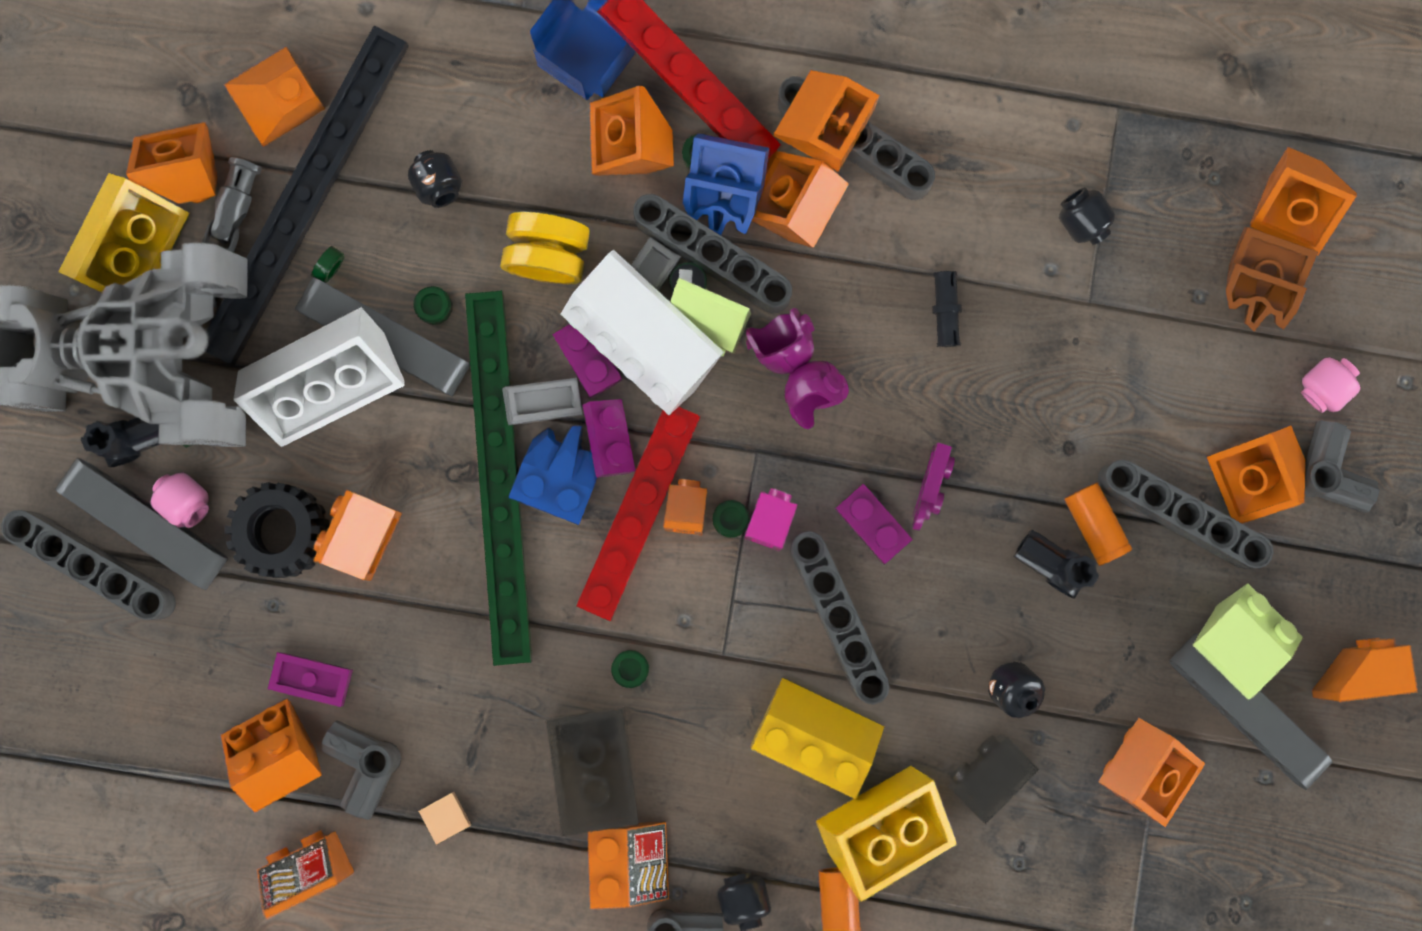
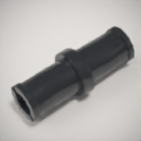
(947, 309)

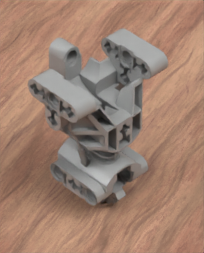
(127, 346)

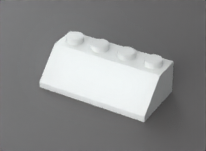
(641, 332)
(319, 378)

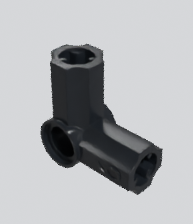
(120, 440)
(1062, 568)

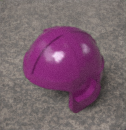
(783, 342)
(812, 388)

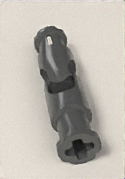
(232, 204)

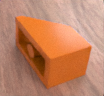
(686, 508)

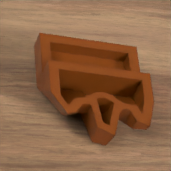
(1268, 277)

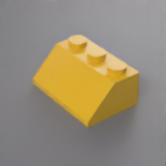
(122, 235)
(818, 738)
(887, 832)

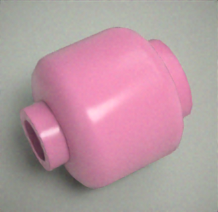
(1331, 384)
(180, 500)

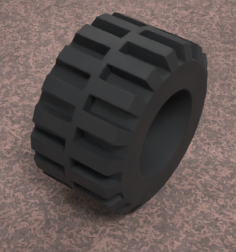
(247, 524)

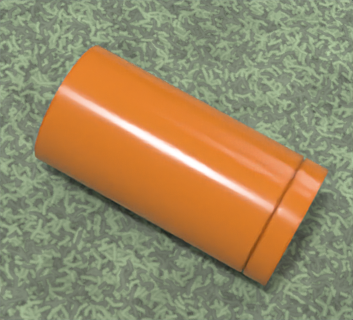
(1098, 524)
(838, 902)

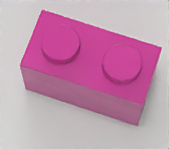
(771, 519)

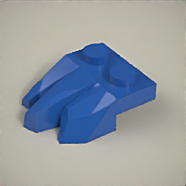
(725, 181)
(556, 475)

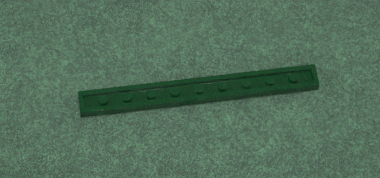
(496, 478)

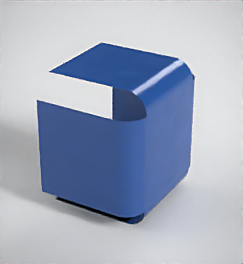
(579, 47)

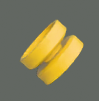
(545, 248)

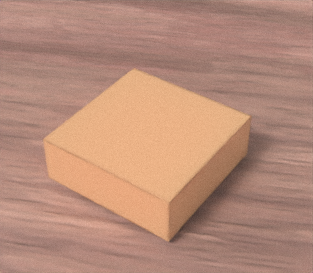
(445, 818)

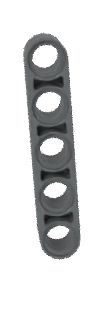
(875, 143)
(704, 237)
(411, 351)
(1203, 516)
(140, 524)
(71, 561)
(854, 629)
(1255, 718)

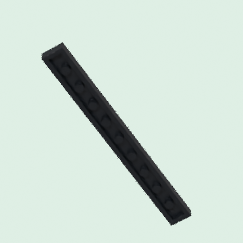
(306, 192)

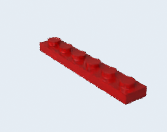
(685, 73)
(638, 513)

